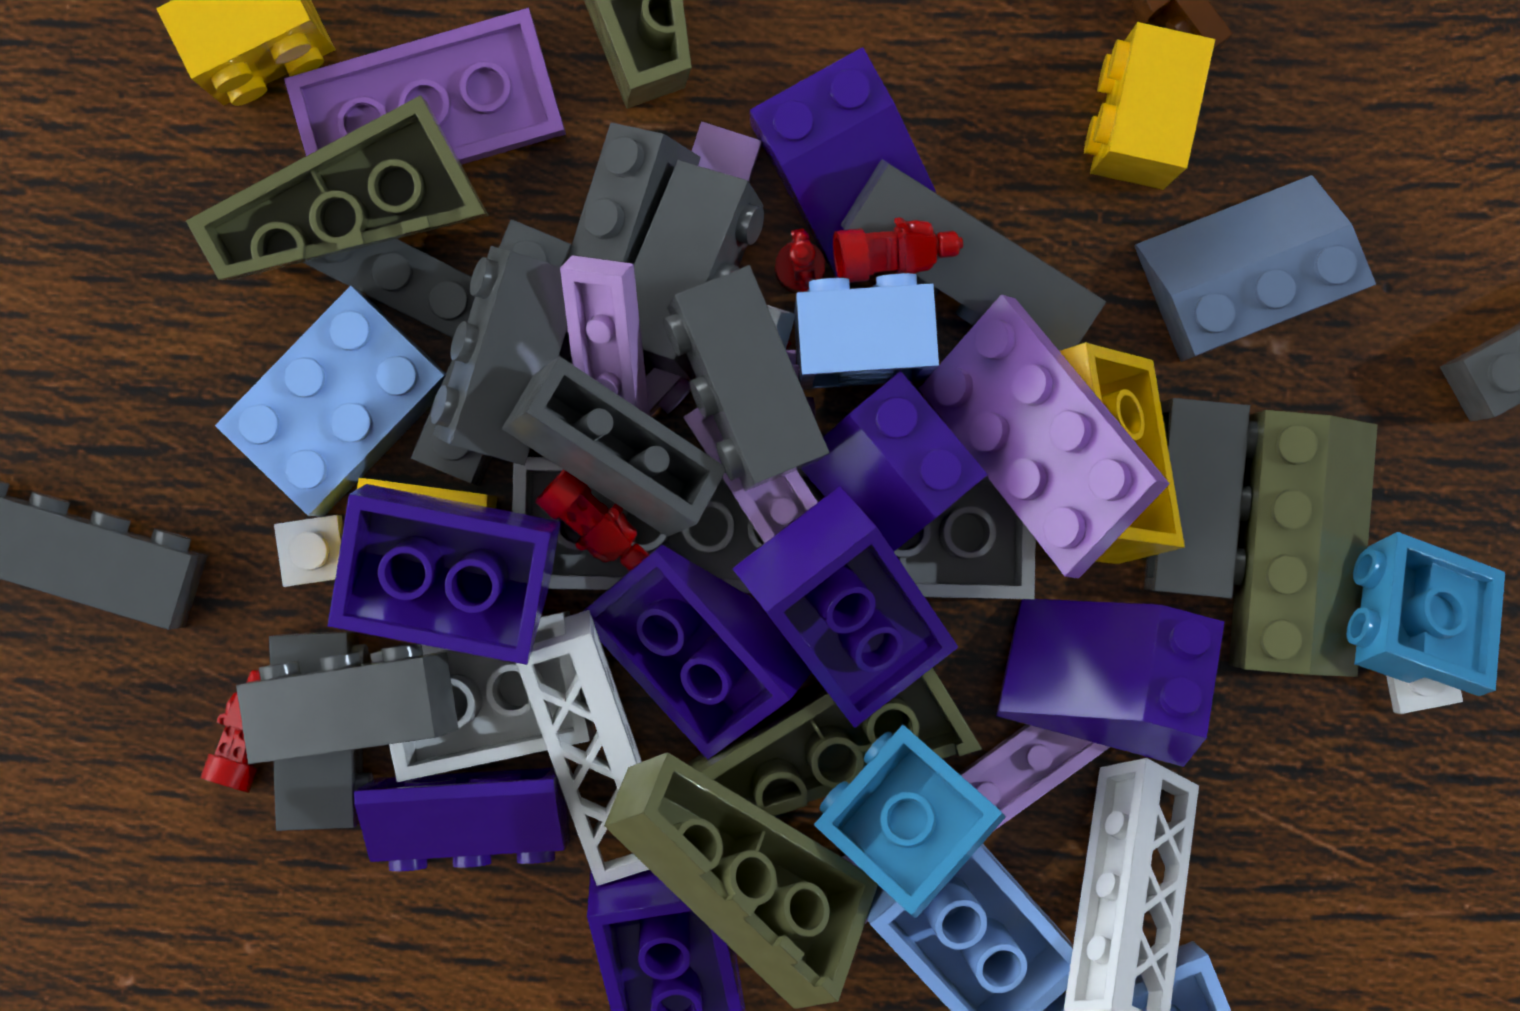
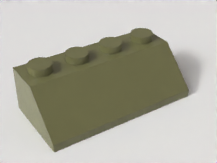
(1302, 543)

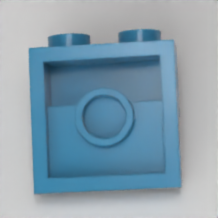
(1427, 615)
(908, 819)

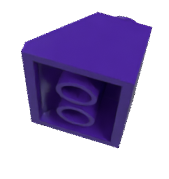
(443, 573)
(464, 818)

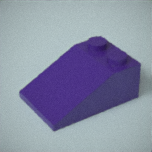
(830, 139)
(846, 605)
(697, 648)
(1114, 674)
(659, 950)

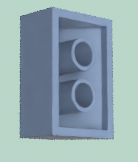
(1253, 266)

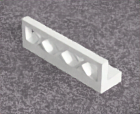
(612, 734)
(1122, 887)

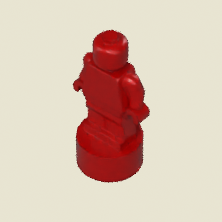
(907, 250)
(799, 263)
(603, 530)
(230, 762)

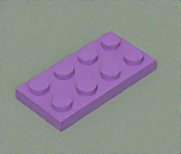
(478, 79)
(1042, 437)

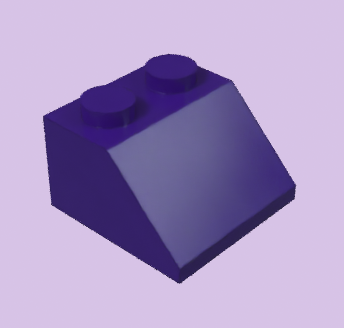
(896, 461)

